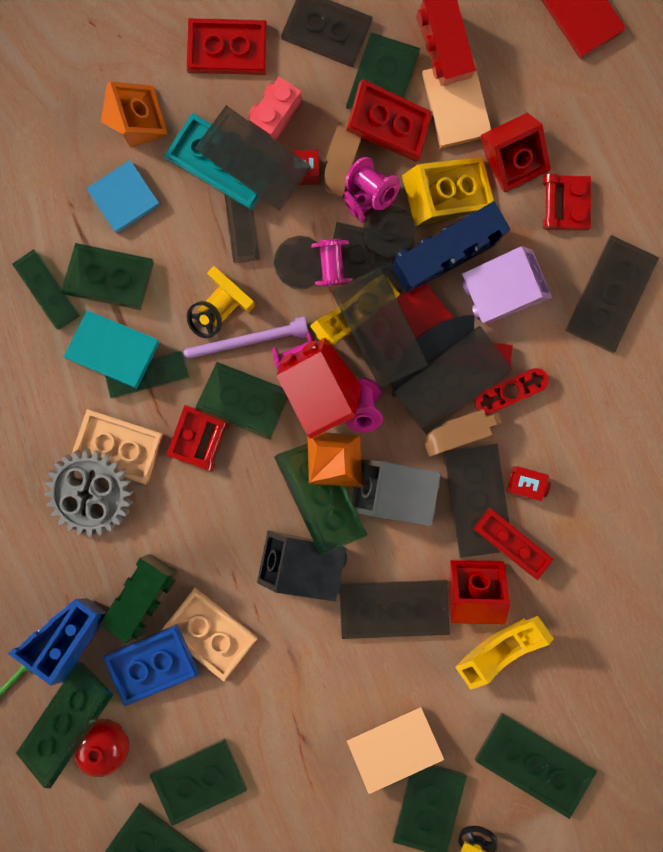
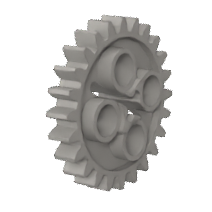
(66, 485)

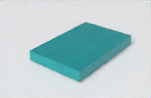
(111, 349)

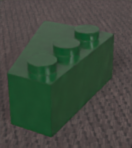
(138, 598)

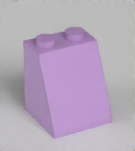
(506, 285)

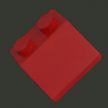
(516, 151)
(478, 592)

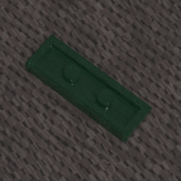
(45, 289)
(159, 372)

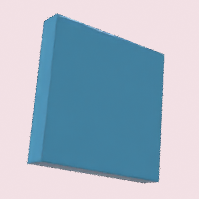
(123, 196)

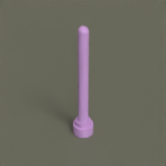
(296, 328)

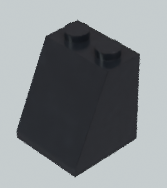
(296, 568)

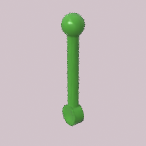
(23, 669)

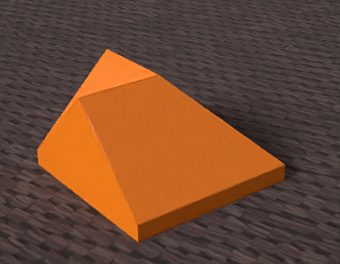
(133, 112)
(335, 460)

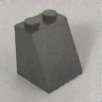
(397, 492)

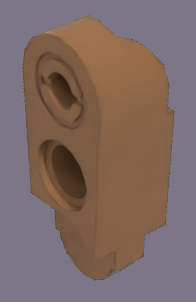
(340, 158)
(460, 431)

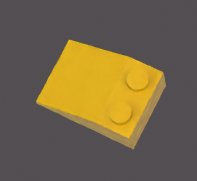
(447, 190)

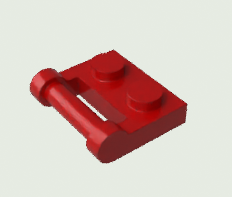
(575, 202)
(189, 436)

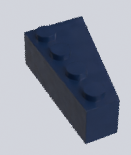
(450, 247)

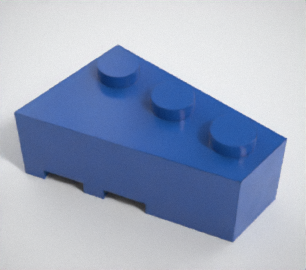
(60, 642)

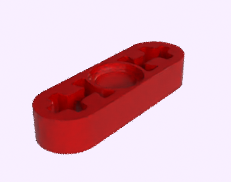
(526, 376)

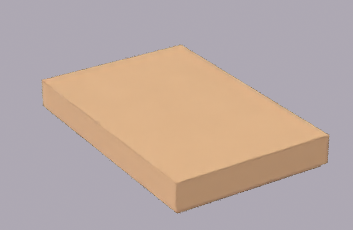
(456, 109)
(126, 442)
(212, 634)
(395, 750)

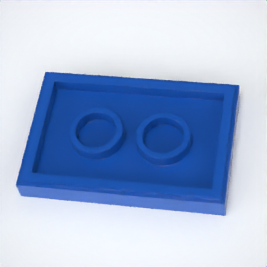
(150, 665)

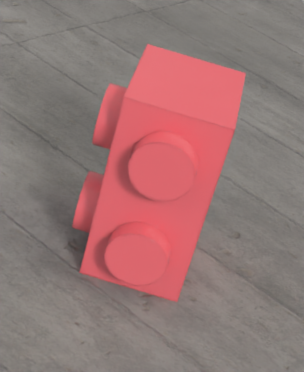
(277, 108)

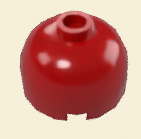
(102, 749)

